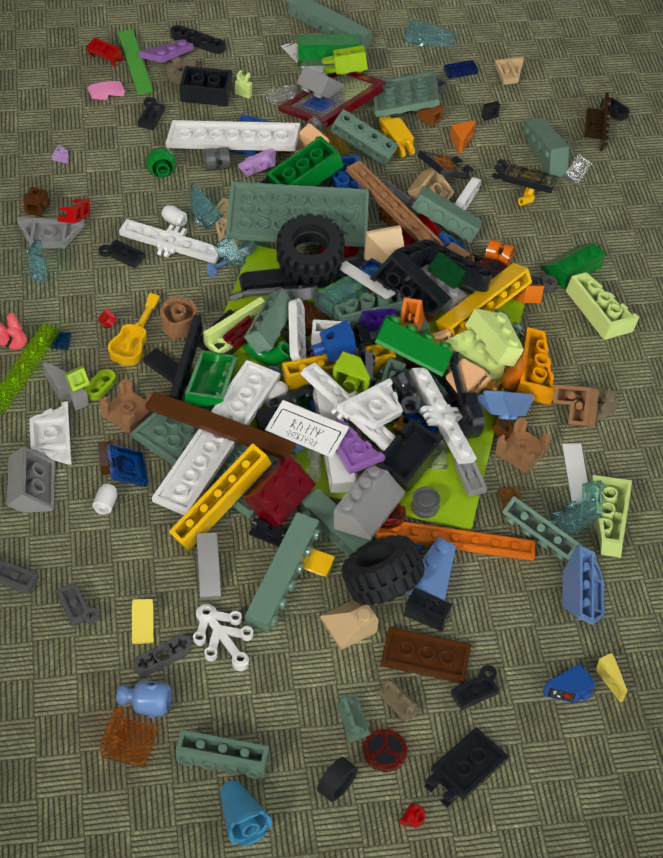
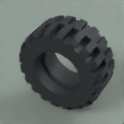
(310, 229)
(383, 570)

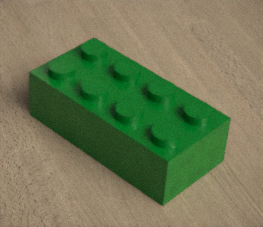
(308, 165)

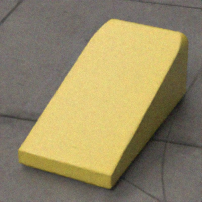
(142, 621)
(611, 675)

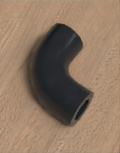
(408, 391)

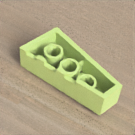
(600, 307)
(615, 512)

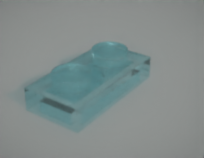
(592, 500)

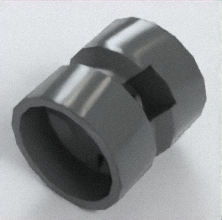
(217, 158)

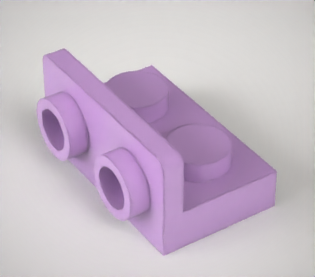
(258, 162)

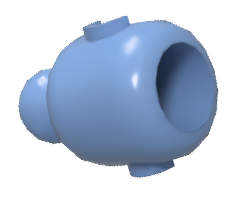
(147, 697)

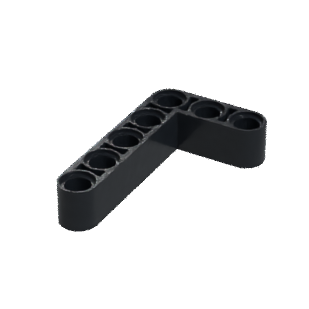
(426, 250)

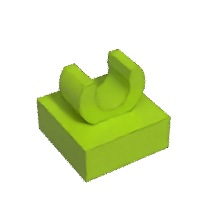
(77, 378)

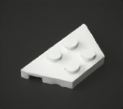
(373, 406)
(52, 434)

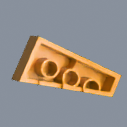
(537, 373)

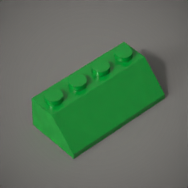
(315, 47)
(414, 344)

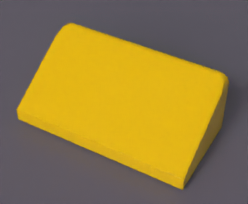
(319, 563)

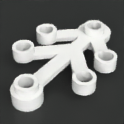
(222, 633)

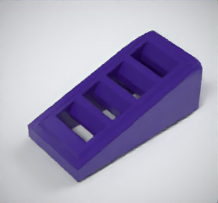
(373, 318)

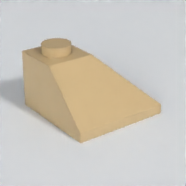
(382, 243)
(350, 623)

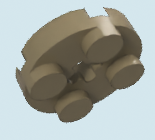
(173, 68)
(607, 403)

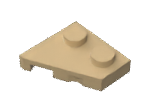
(509, 69)

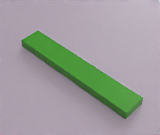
(135, 63)

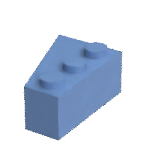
(437, 569)

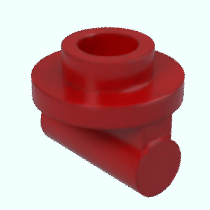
(107, 318)
(413, 816)

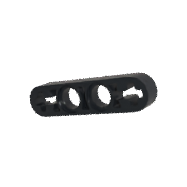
(212, 45)

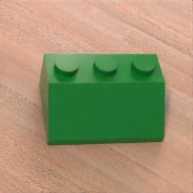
(578, 260)

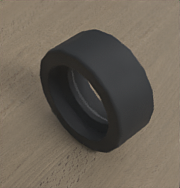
(337, 779)

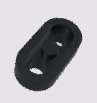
(617, 109)

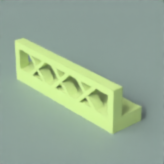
(215, 333)

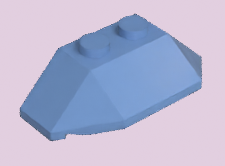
(505, 404)
(583, 586)

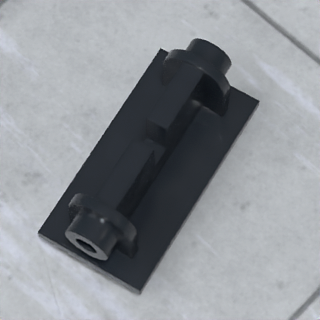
(263, 532)

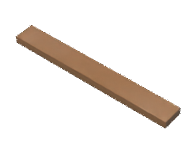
(391, 203)

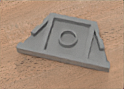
(49, 231)

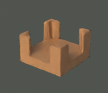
(126, 409)
(521, 447)

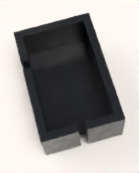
(412, 459)

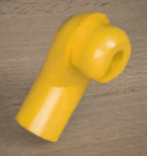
(528, 198)

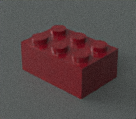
(279, 491)

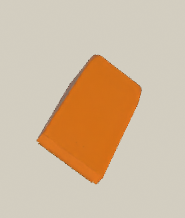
(513, 374)

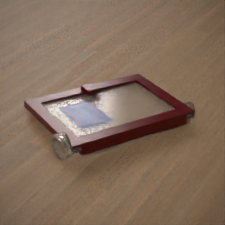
(323, 112)

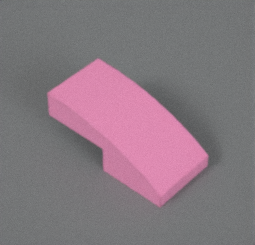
(103, 89)

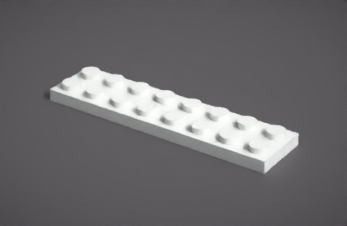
(233, 135)

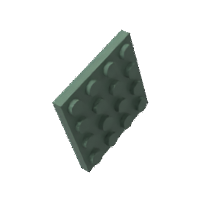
(407, 94)

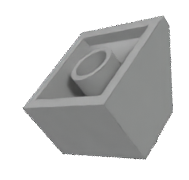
(318, 83)

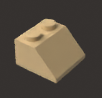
(434, 182)

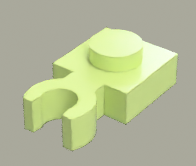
(243, 86)

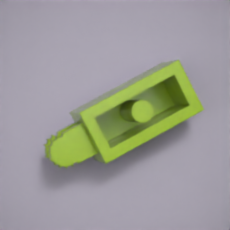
(346, 60)

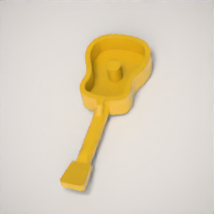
(128, 344)

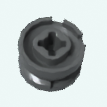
(425, 502)

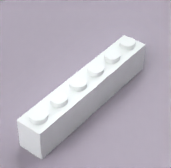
(337, 475)

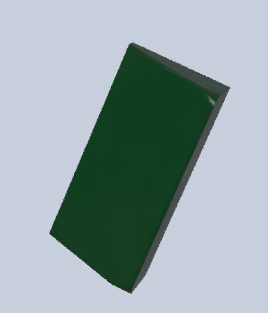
(447, 270)

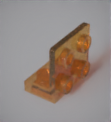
(127, 740)

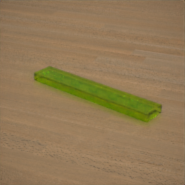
(26, 365)

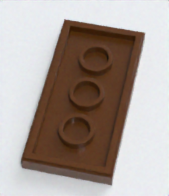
(426, 655)

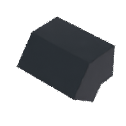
(361, 329)

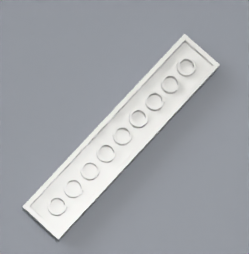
(208, 451)

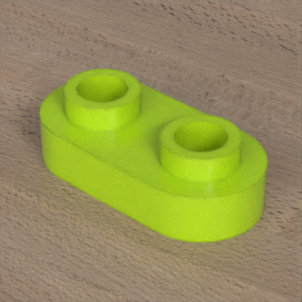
(98, 384)

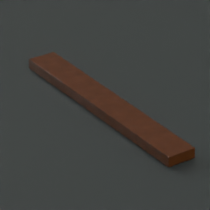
(219, 425)

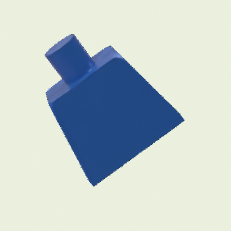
(335, 341)

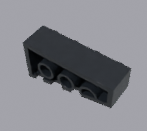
(410, 281)

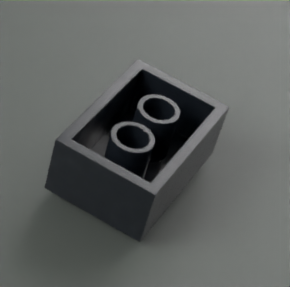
(205, 86)

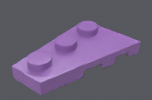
(166, 52)
(355, 452)

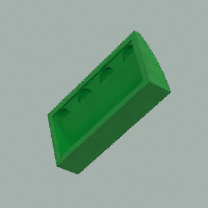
(210, 379)

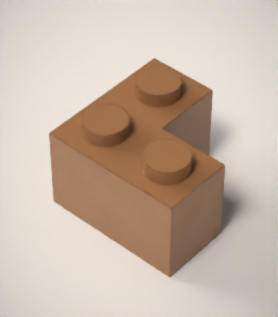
(581, 401)

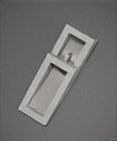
(59, 384)
(208, 565)

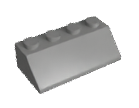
(368, 503)

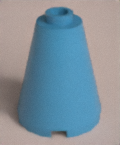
(243, 814)

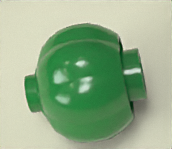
(163, 160)

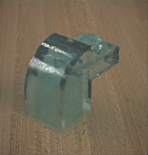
(232, 253)

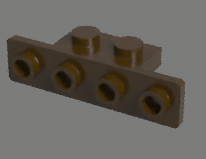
(596, 122)

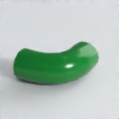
(275, 356)

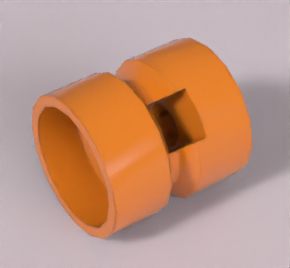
(495, 248)

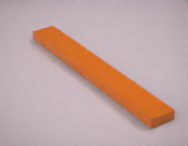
(464, 540)

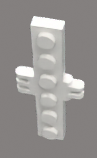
(169, 241)
(337, 395)
(443, 415)

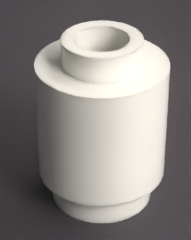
(174, 215)
(278, 389)
(105, 499)

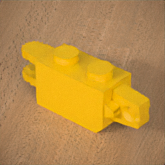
(397, 131)

